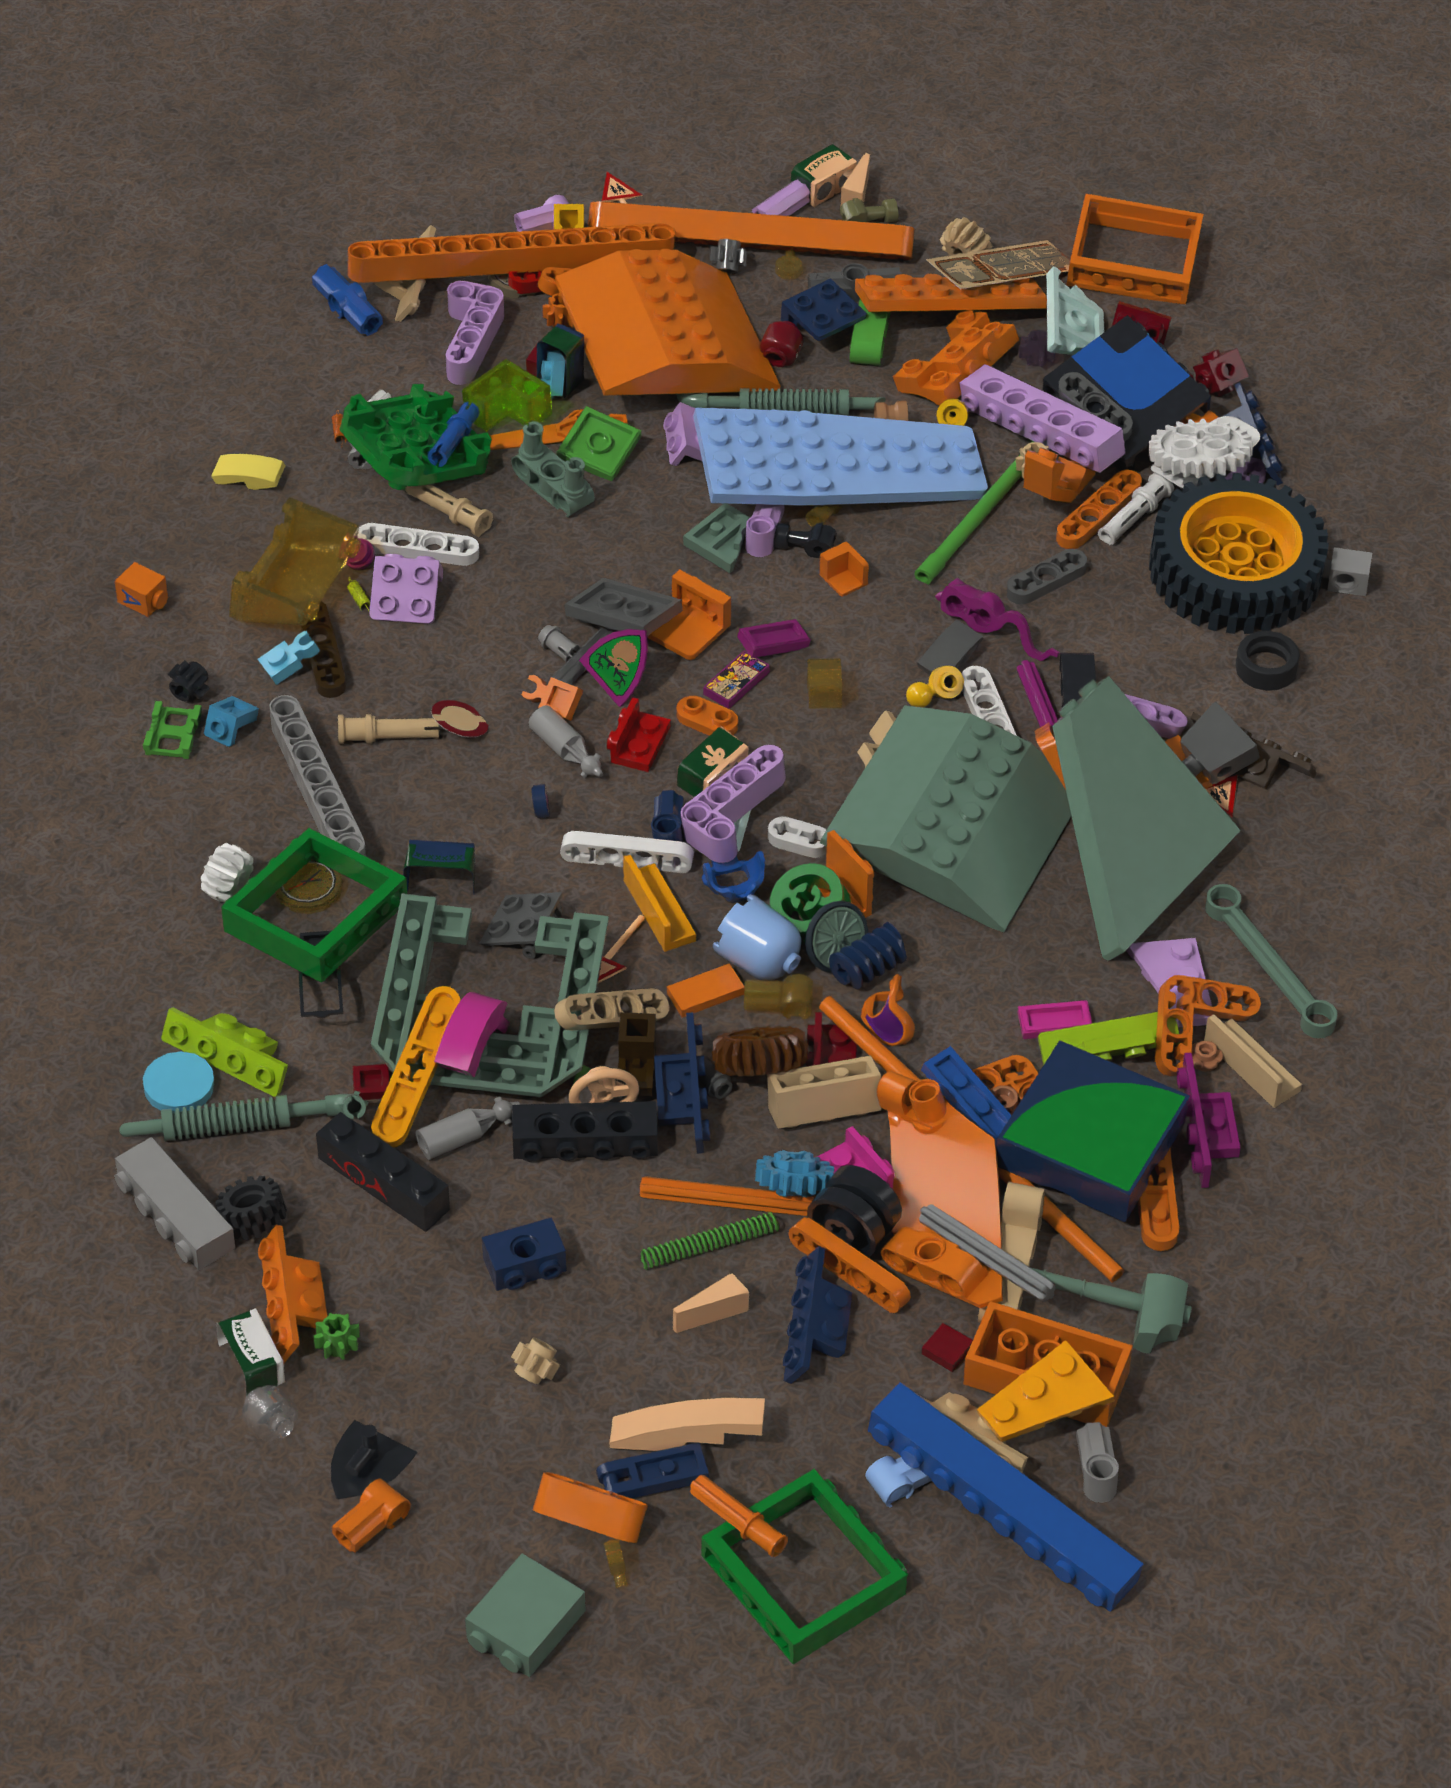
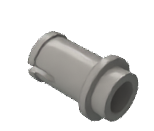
(553, 639)

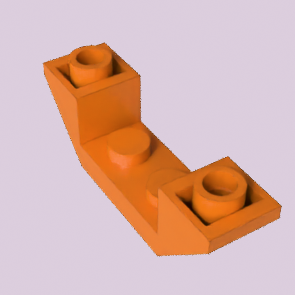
(1055, 479)

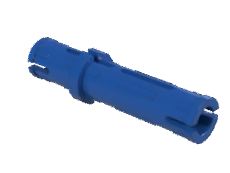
(458, 426)

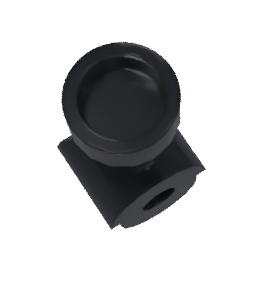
(815, 541)

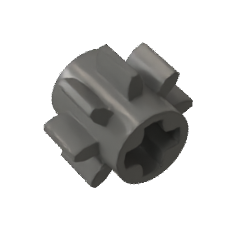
(728, 255)

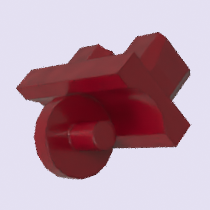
(1154, 322)

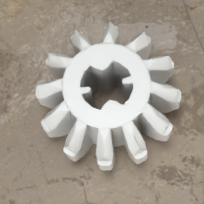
(226, 872)

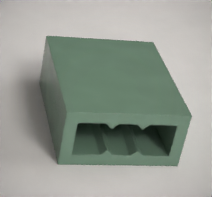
(524, 1615)

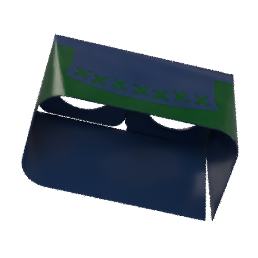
(572, 346)
(440, 855)

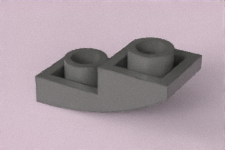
(950, 648)

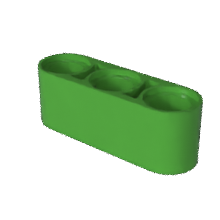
(868, 338)

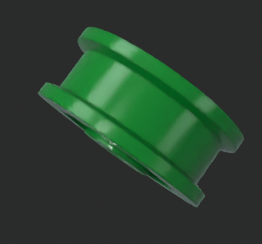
(800, 892)

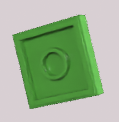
(600, 443)

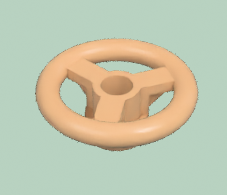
(604, 1086)

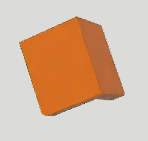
(844, 569)

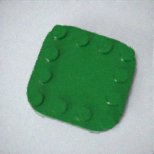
(403, 429)

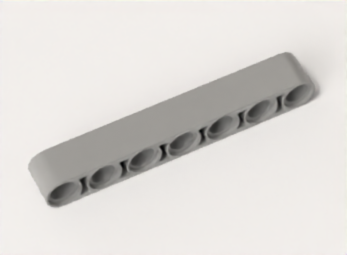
(313, 774)

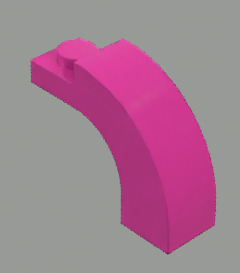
(469, 1031)

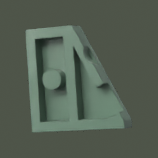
(719, 537)

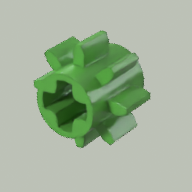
(336, 1335)

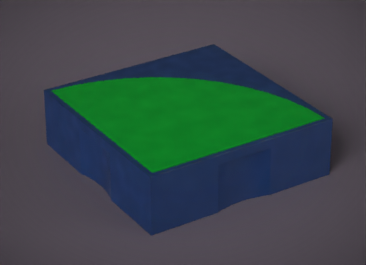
(1091, 1130)

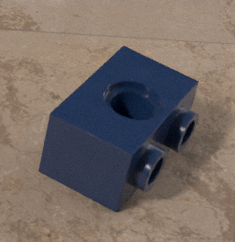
(524, 1254)

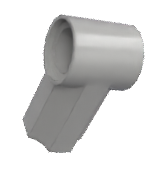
(1097, 1462)

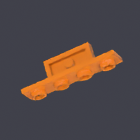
(292, 1292)

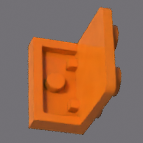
(702, 621)

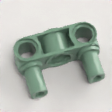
(550, 476)

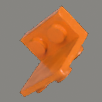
(852, 871)

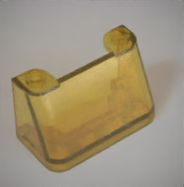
(294, 568)

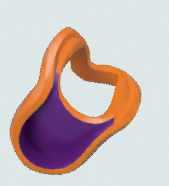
(892, 1024)

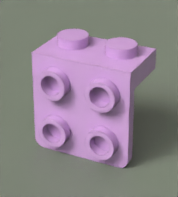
(405, 588)

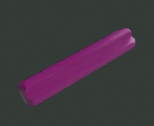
(1036, 693)

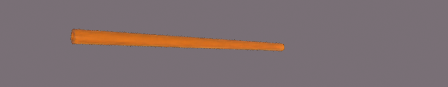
(1051, 1212)

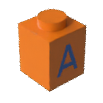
(141, 589)

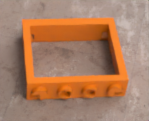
(1130, 279)

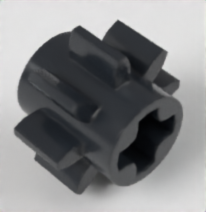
(188, 681)

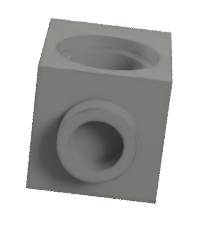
(1348, 571)

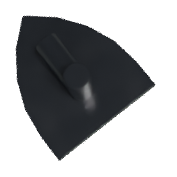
(364, 1457)

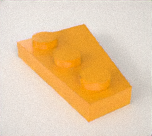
(1044, 1393)

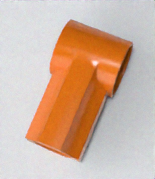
(378, 1508)

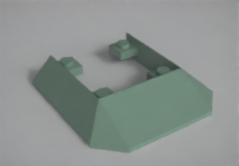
(518, 1064)

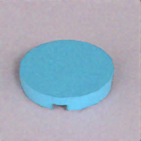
(178, 1081)

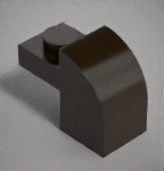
(638, 1048)

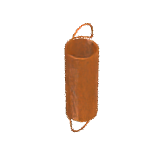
(336, 421)

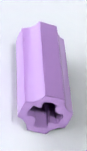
(785, 200)

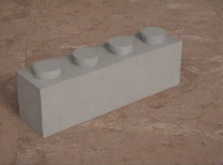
(174, 1204)

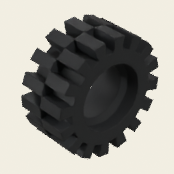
(252, 1206)

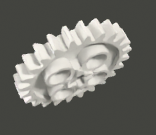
(1200, 448)

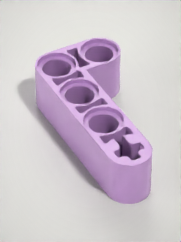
(481, 316)
(712, 813)

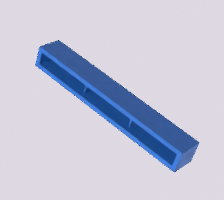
(1004, 1497)

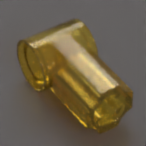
(790, 996)

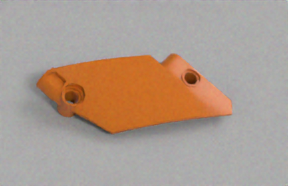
(943, 1163)

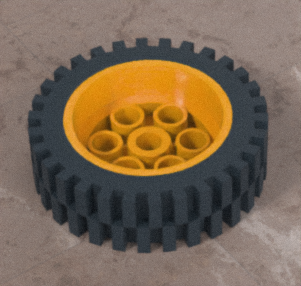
(1238, 553)

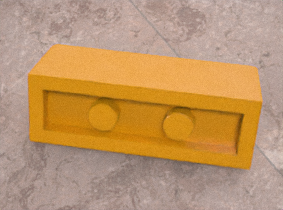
(658, 905)

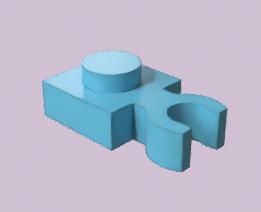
(285, 660)

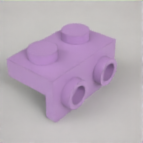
(681, 434)

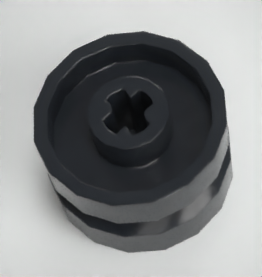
(857, 1208)

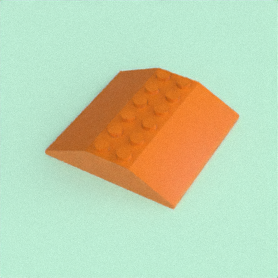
(663, 325)

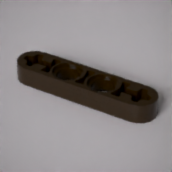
(329, 649)

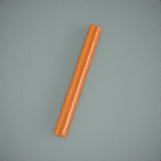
(723, 1196)

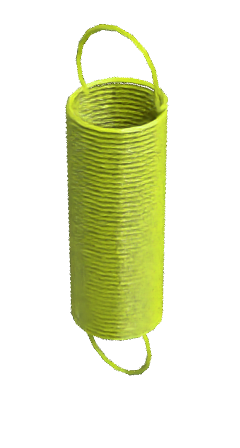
(358, 593)

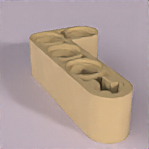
(1019, 1229)

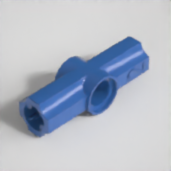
(347, 300)

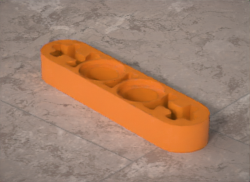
(1094, 507)
(851, 1265)

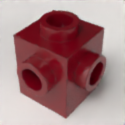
(1220, 371)

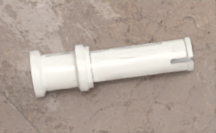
(1143, 501)

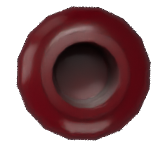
(781, 343)

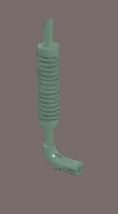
(815, 402)
(242, 1116)

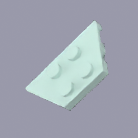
(1071, 317)

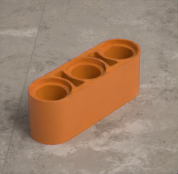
(590, 1507)

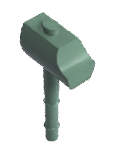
(1159, 1305)

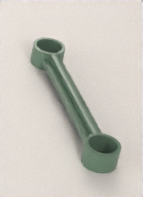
(1270, 961)

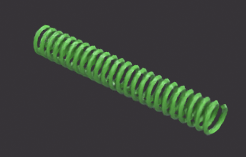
(707, 1234)

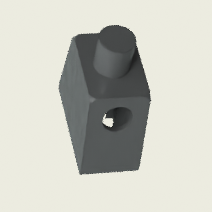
(1217, 746)

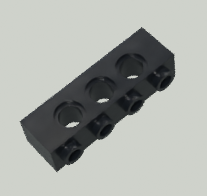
(584, 1130)

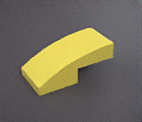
(254, 470)

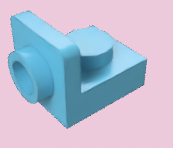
(553, 372)

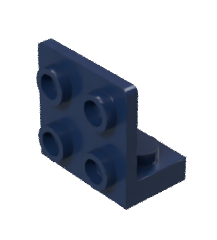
(822, 310)

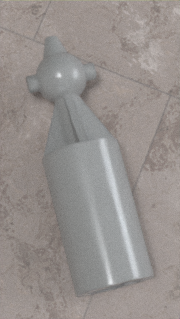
(564, 740)
(461, 1128)

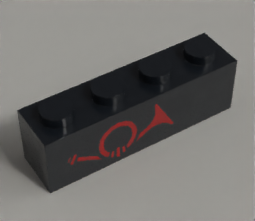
(383, 1171)

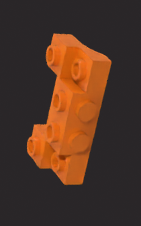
(971, 346)

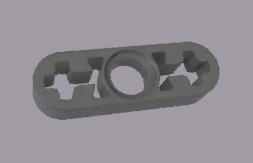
(1092, 394)
(1051, 566)

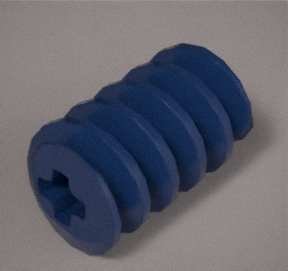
(868, 956)

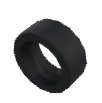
(1267, 678)

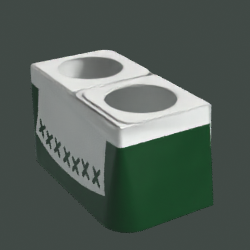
(252, 1349)

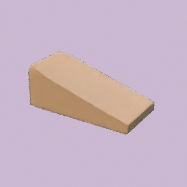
(857, 181)
(712, 1304)

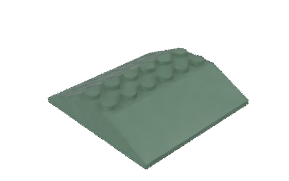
(956, 812)

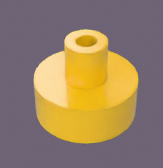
(944, 412)

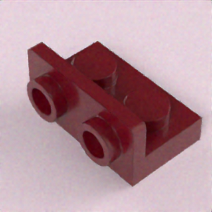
(829, 1043)

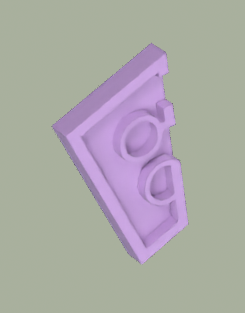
(1168, 958)

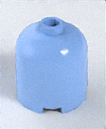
(759, 940)

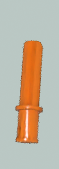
(747, 1522)

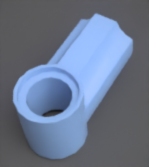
(894, 1479)

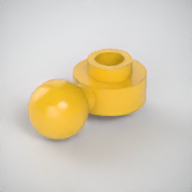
(921, 694)

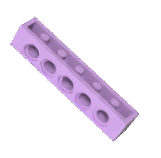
(1042, 418)

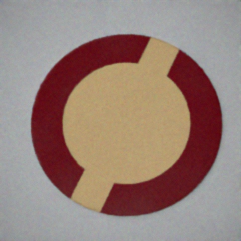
(459, 718)

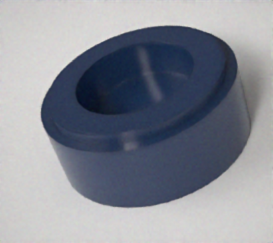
(540, 801)

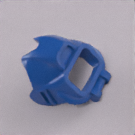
(754, 870)

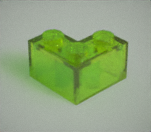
(508, 392)

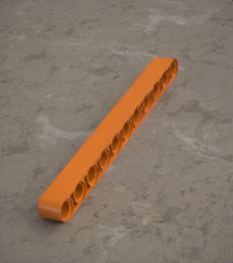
(764, 230)
(498, 252)

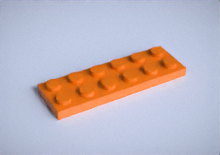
(939, 294)

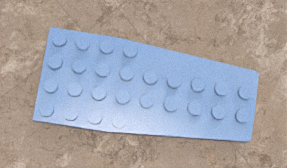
(834, 458)

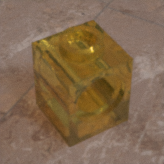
(824, 683)

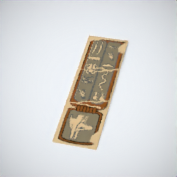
(1001, 264)

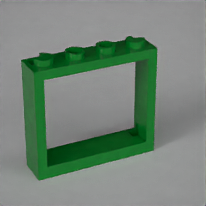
(346, 937)
(791, 1640)

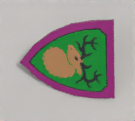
(618, 662)

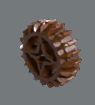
(760, 1051)

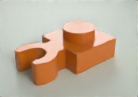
(557, 695)

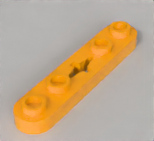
(403, 1097)

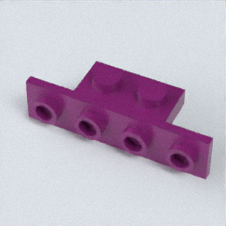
(1211, 1123)

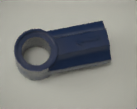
(667, 817)

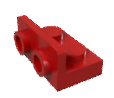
(637, 737)

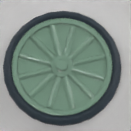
(832, 929)

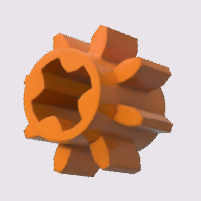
(556, 312)

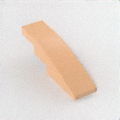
(687, 1421)

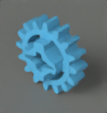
(793, 1173)

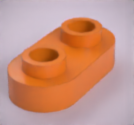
(705, 715)

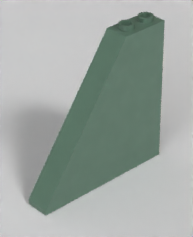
(1134, 812)

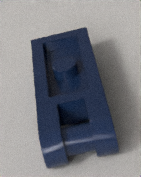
(654, 1471)

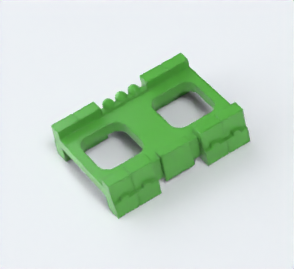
(161, 730)

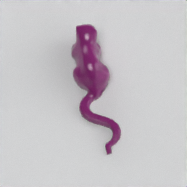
(986, 613)

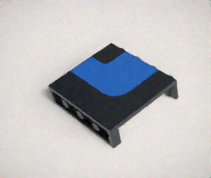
(1138, 379)

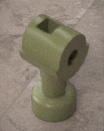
(856, 211)

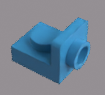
(226, 718)

